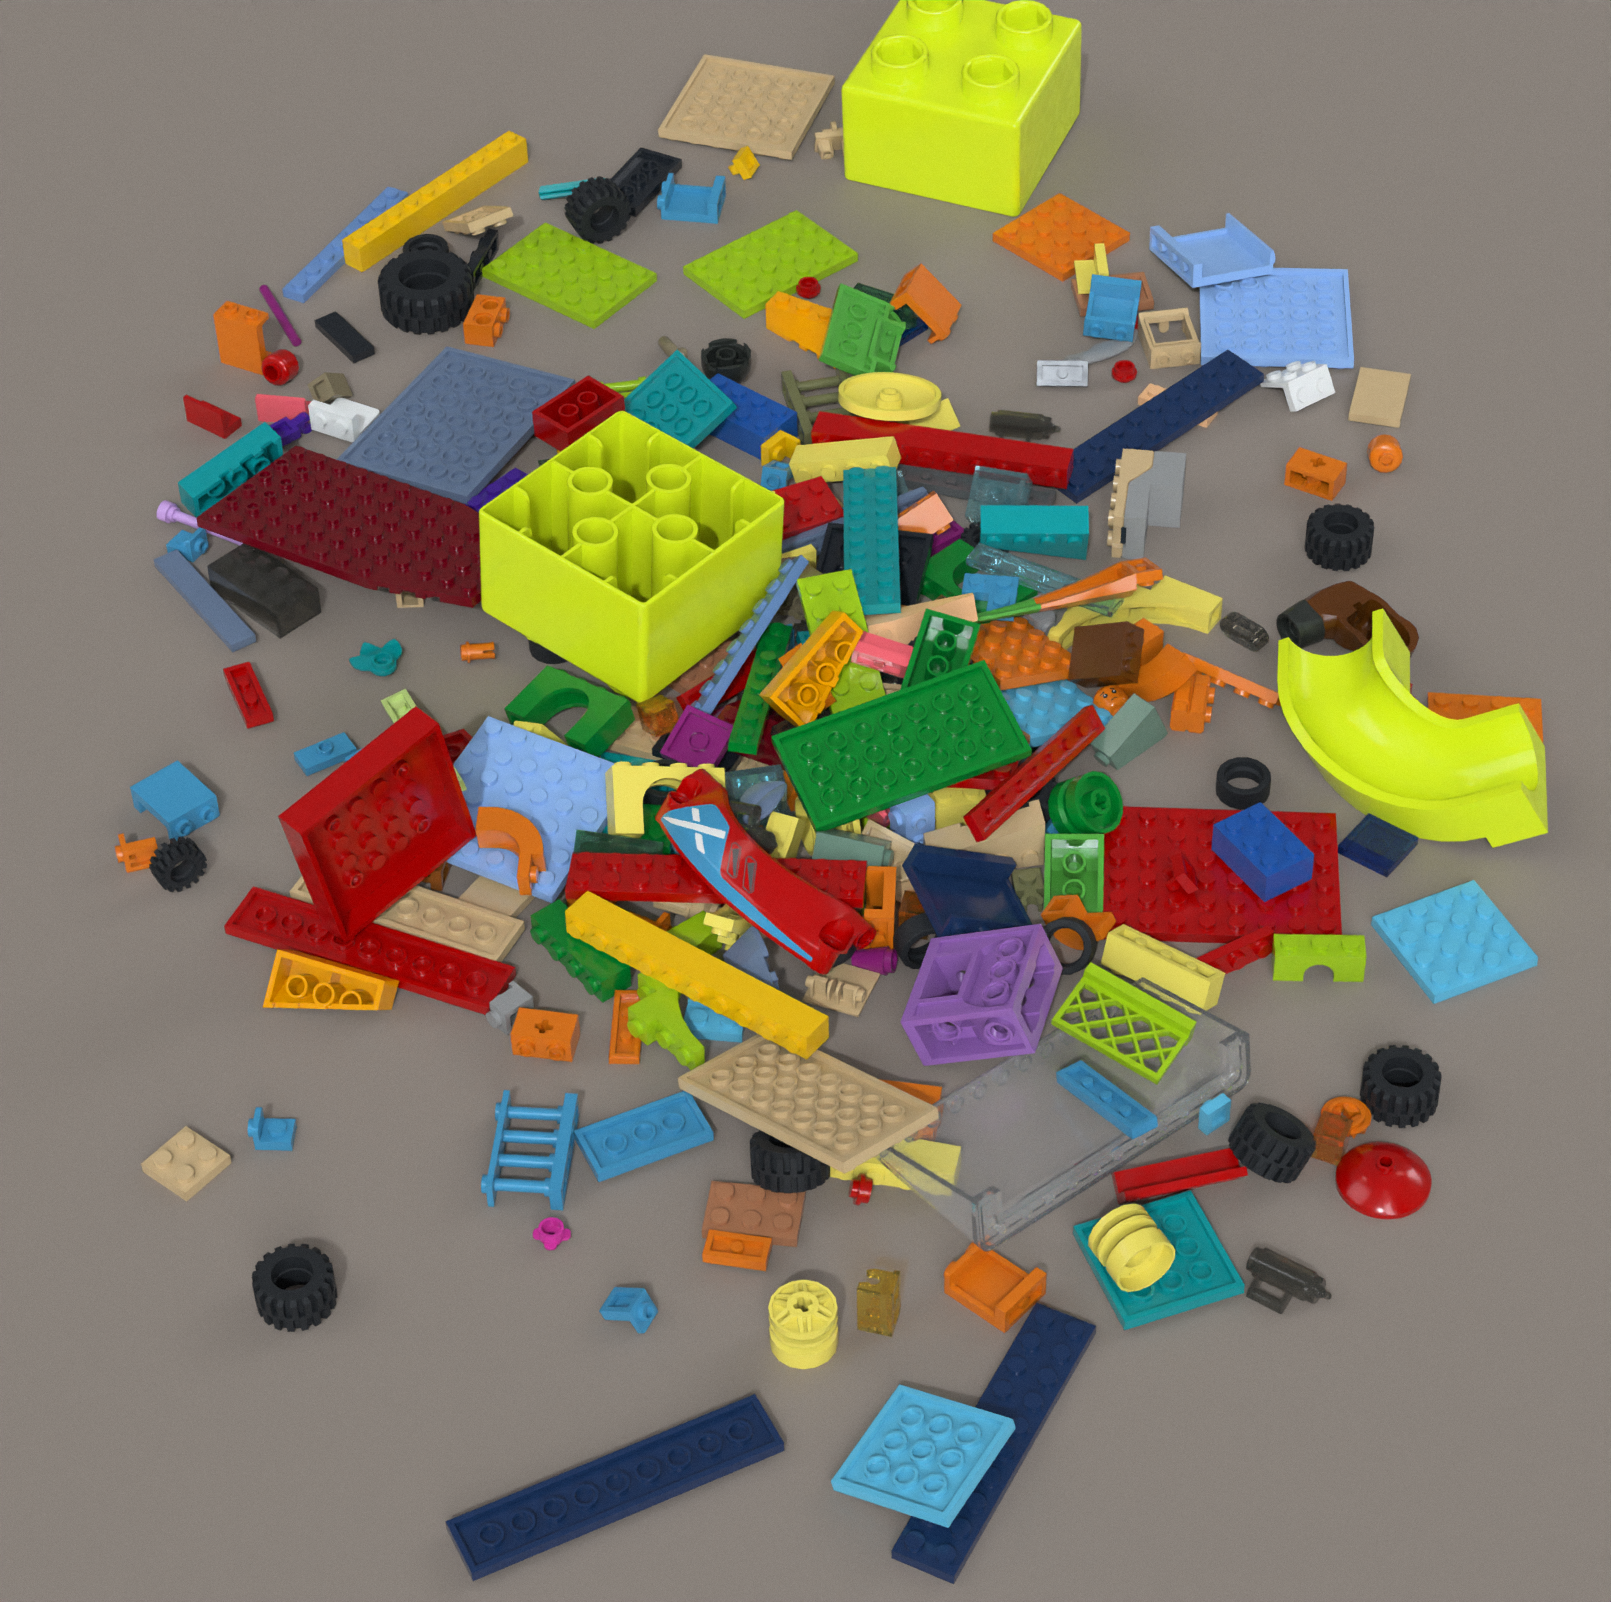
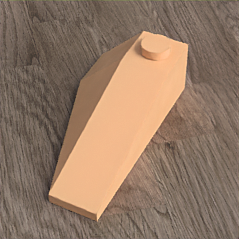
(906, 625)

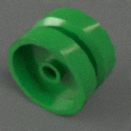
(1086, 804)

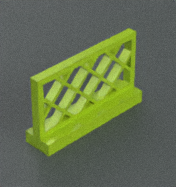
(1140, 1007)

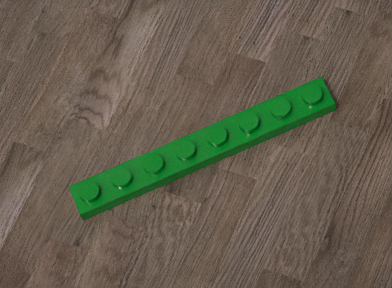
(753, 709)

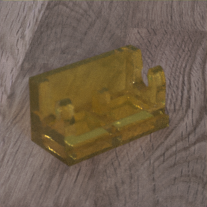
(879, 1303)

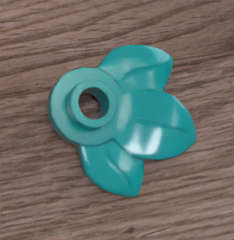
(376, 659)

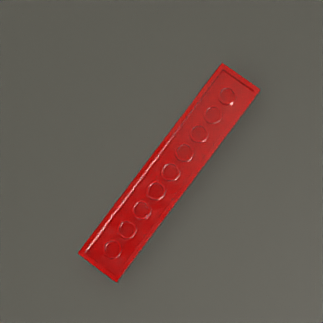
(672, 879)
(413, 961)

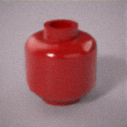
(280, 367)

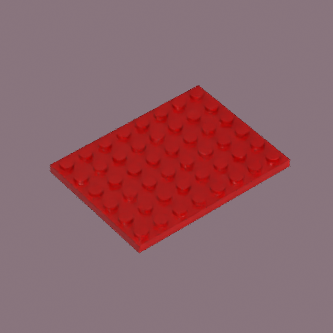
(1224, 903)

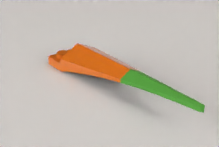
(1109, 584)

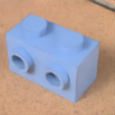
(913, 818)

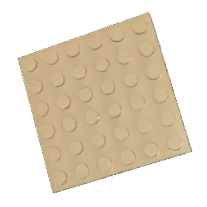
(747, 105)

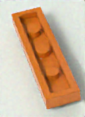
(1242, 686)

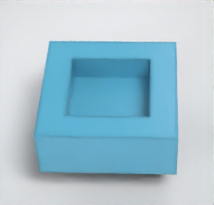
(1214, 1113)

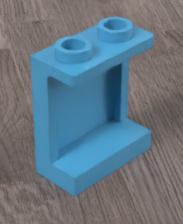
(692, 202)
(1112, 308)
(176, 800)

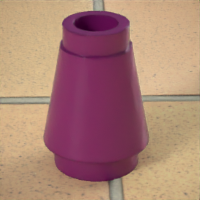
(878, 959)

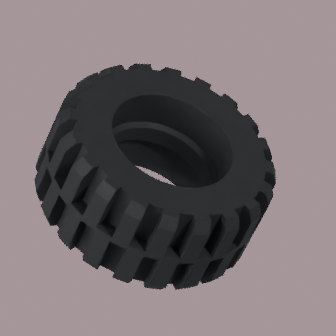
(425, 291)

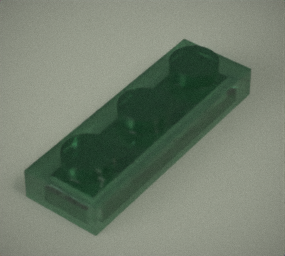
(606, 843)

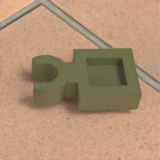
(1029, 887)

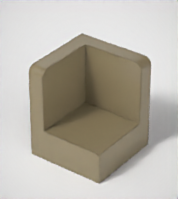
(329, 387)

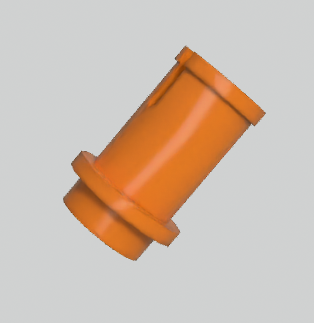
(476, 651)

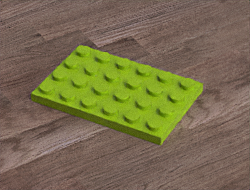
(769, 261)
(569, 275)

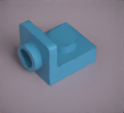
(775, 475)
(189, 544)
(271, 1132)
(631, 1306)

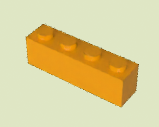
(798, 321)
(813, 670)
(318, 983)

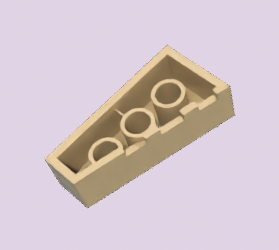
(1018, 837)

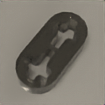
(1244, 631)

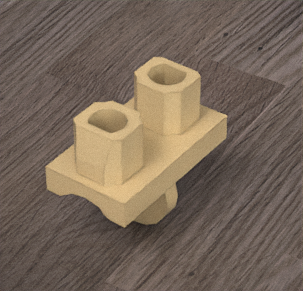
(829, 140)

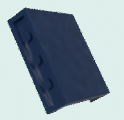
(964, 890)

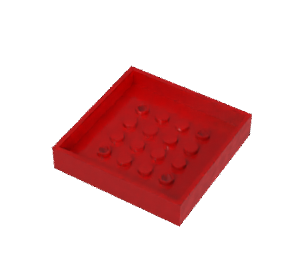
(378, 824)

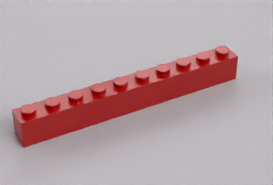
(952, 449)

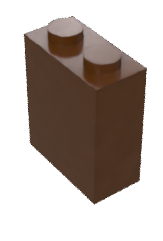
(1106, 654)

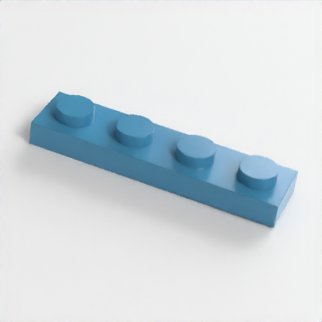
(1107, 1099)

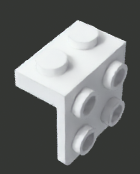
(1301, 383)
(342, 418)

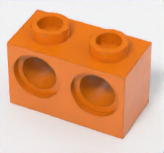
(485, 320)

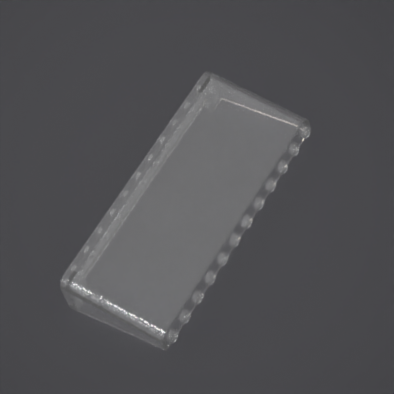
(1026, 1145)

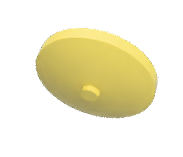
(889, 396)

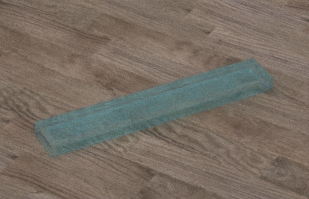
(1031, 574)

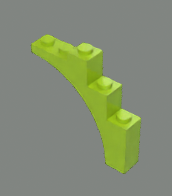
(658, 1011)

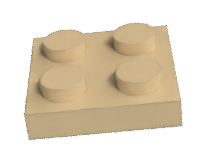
(186, 1163)

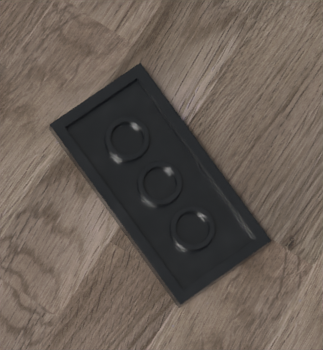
(643, 177)

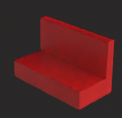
(210, 417)

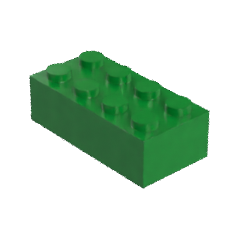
(940, 647)

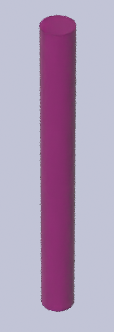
(280, 315)

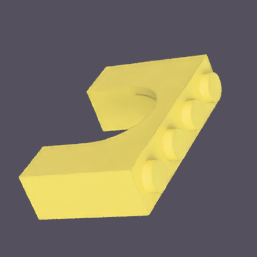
(628, 785)

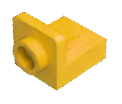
(778, 447)

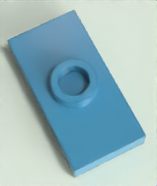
(324, 754)

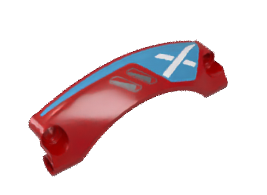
(752, 882)

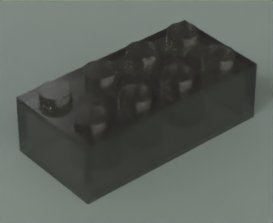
(264, 589)

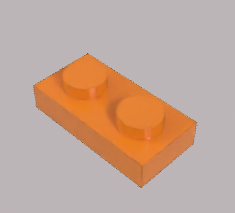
(737, 1250)

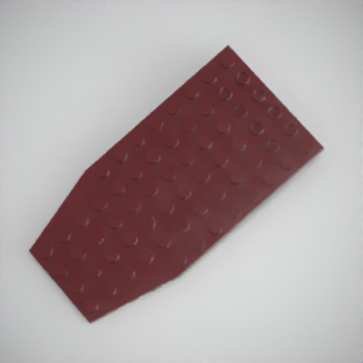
(355, 527)

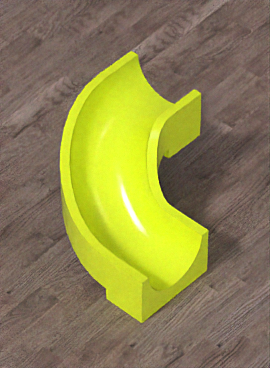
(1404, 760)

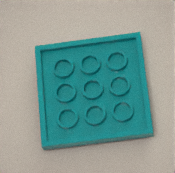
(680, 401)
(1196, 1277)

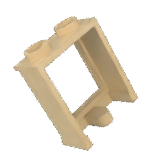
(1168, 353)

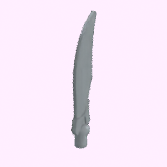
(1103, 350)

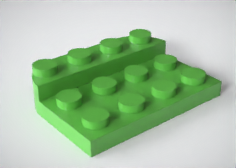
(861, 333)

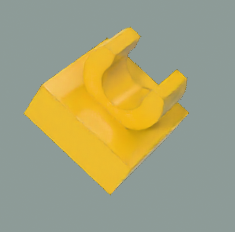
(744, 163)

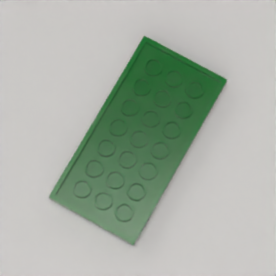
(900, 746)

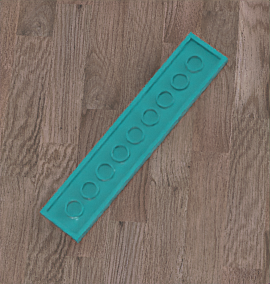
(872, 537)

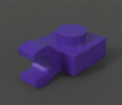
(291, 429)

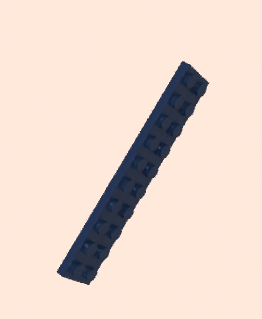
(1160, 420)
(1025, 1391)
(613, 1487)

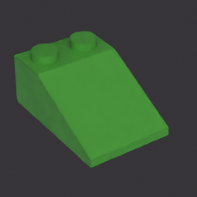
(1075, 868)

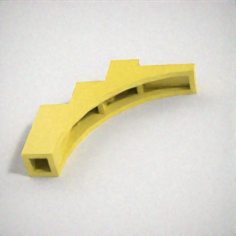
(1165, 603)
(788, 834)

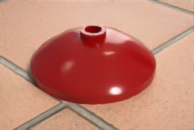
(1383, 1180)

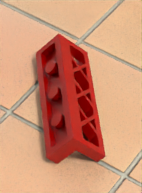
(1177, 1175)

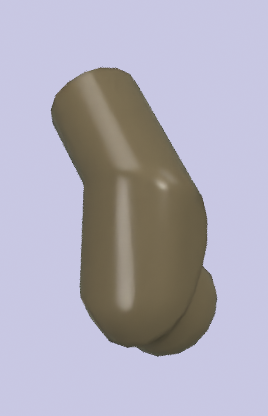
(669, 347)

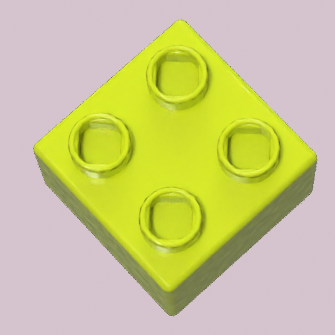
(963, 101)
(629, 554)

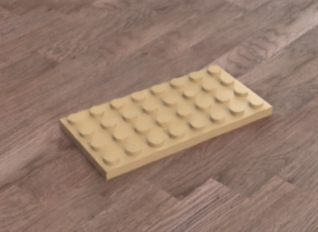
(809, 1103)

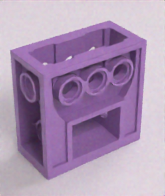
(988, 1004)

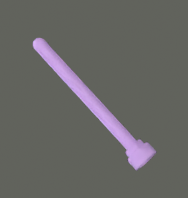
(169, 512)

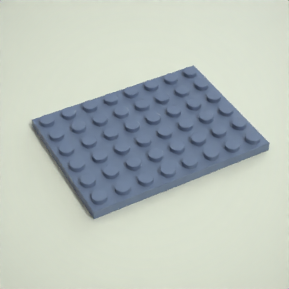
(455, 424)

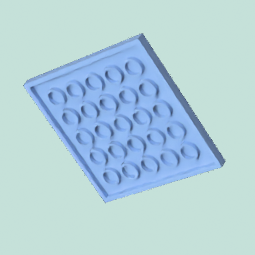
(1279, 318)
(542, 781)

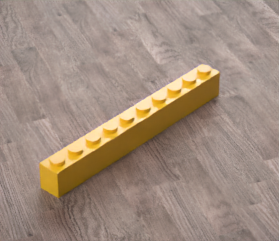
(435, 201)
(697, 975)

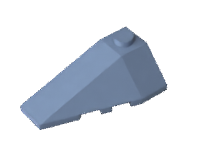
(750, 956)

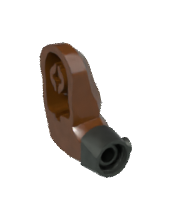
(1340, 614)

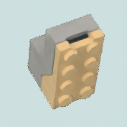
(1144, 495)

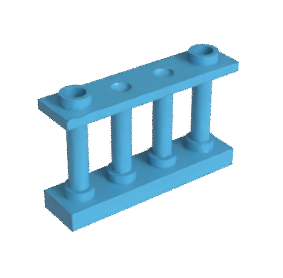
(557, 1163)

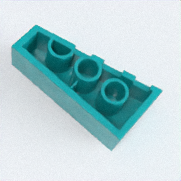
(230, 469)
(1036, 529)

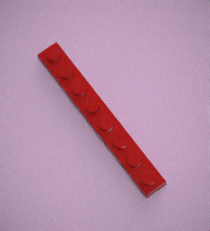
(1033, 773)

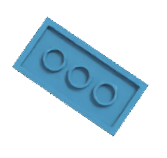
(643, 1135)

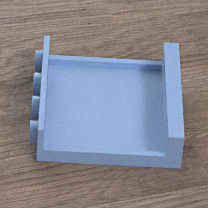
(1213, 254)

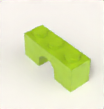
(1297, 952)

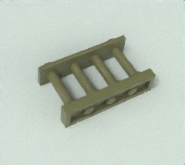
(791, 391)

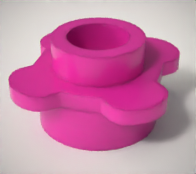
(551, 1226)

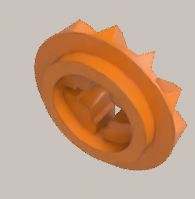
(1353, 1110)

